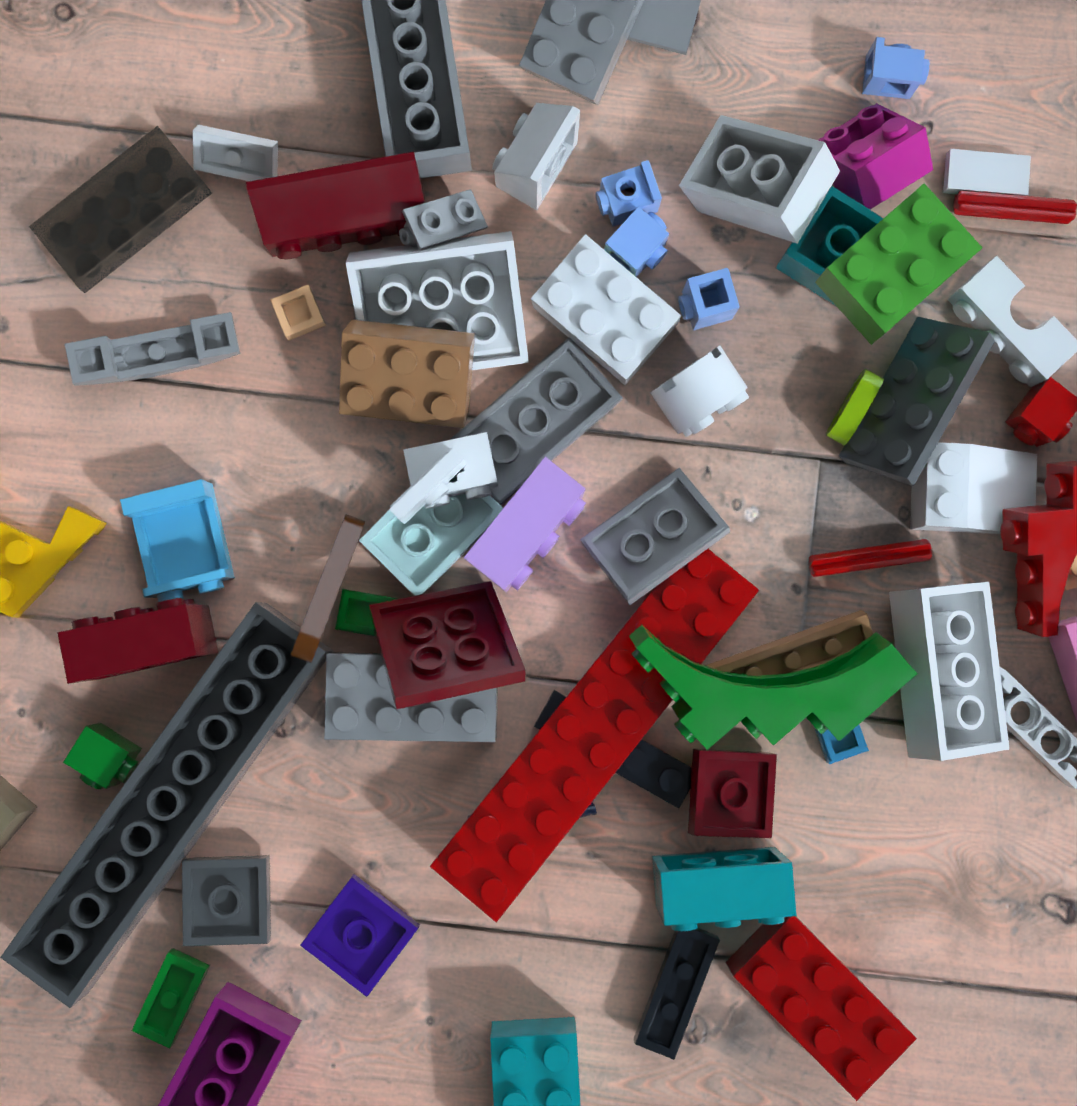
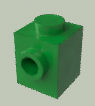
(103, 757)

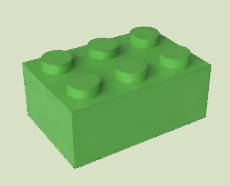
(898, 264)

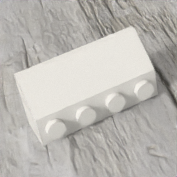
(957, 696)

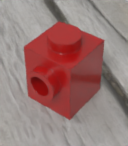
(1043, 414)

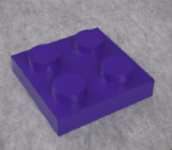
(360, 935)

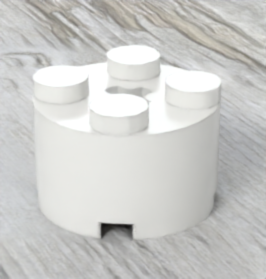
(699, 391)

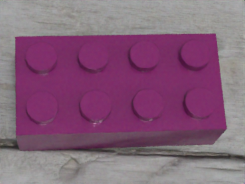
(232, 1052)

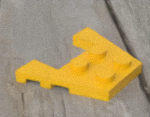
(31, 563)

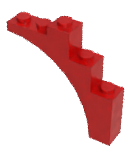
(1044, 548)

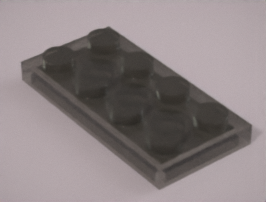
(120, 209)

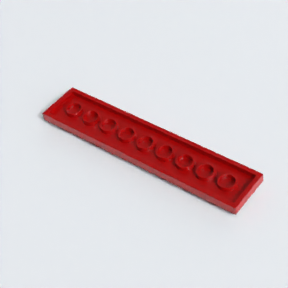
(587, 738)

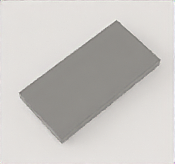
(542, 415)

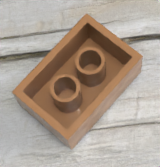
(406, 373)

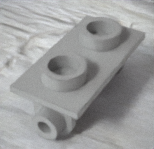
(442, 220)

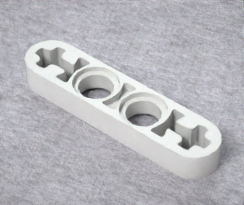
(1034, 728)

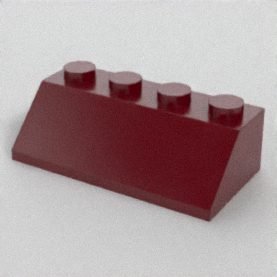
(335, 204)

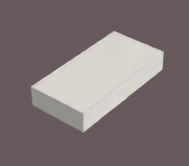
(986, 172)

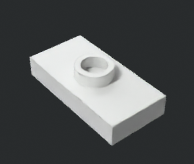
(429, 487)

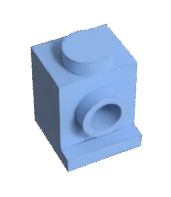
(894, 70)
(619, 206)

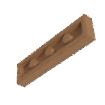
(802, 649)

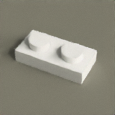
(234, 154)

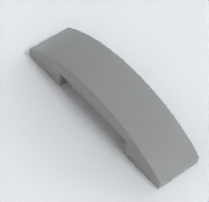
(154, 352)

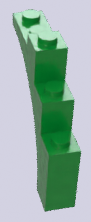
(828, 695)

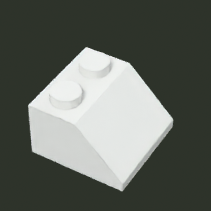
(537, 152)

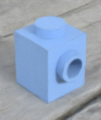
(639, 242)
(708, 299)

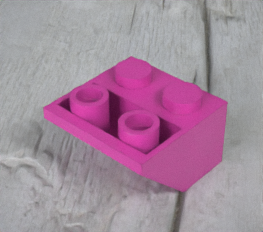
(878, 154)

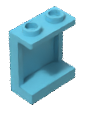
(180, 539)

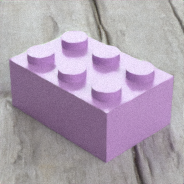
(527, 526)

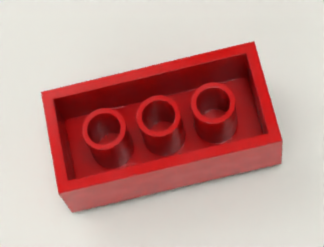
(820, 1003)

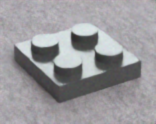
(226, 900)

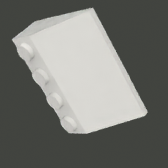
(447, 286)

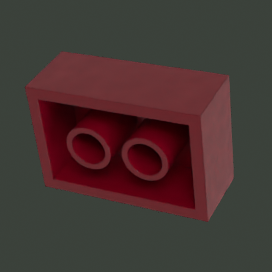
(137, 640)

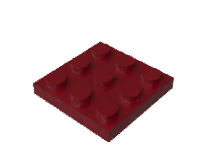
(446, 644)

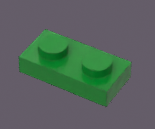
(170, 998)

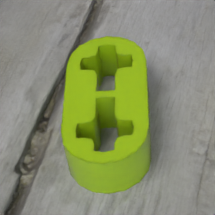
(854, 407)

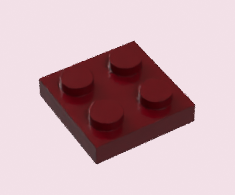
(732, 793)

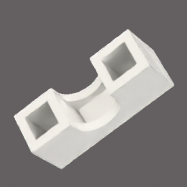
(986, 306)

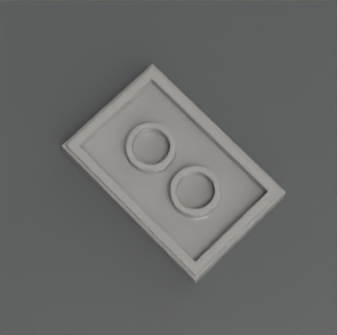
(655, 536)

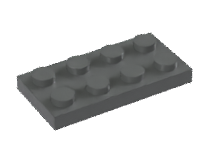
(917, 399)

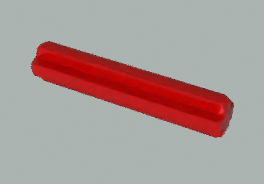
(1014, 207)
(870, 557)

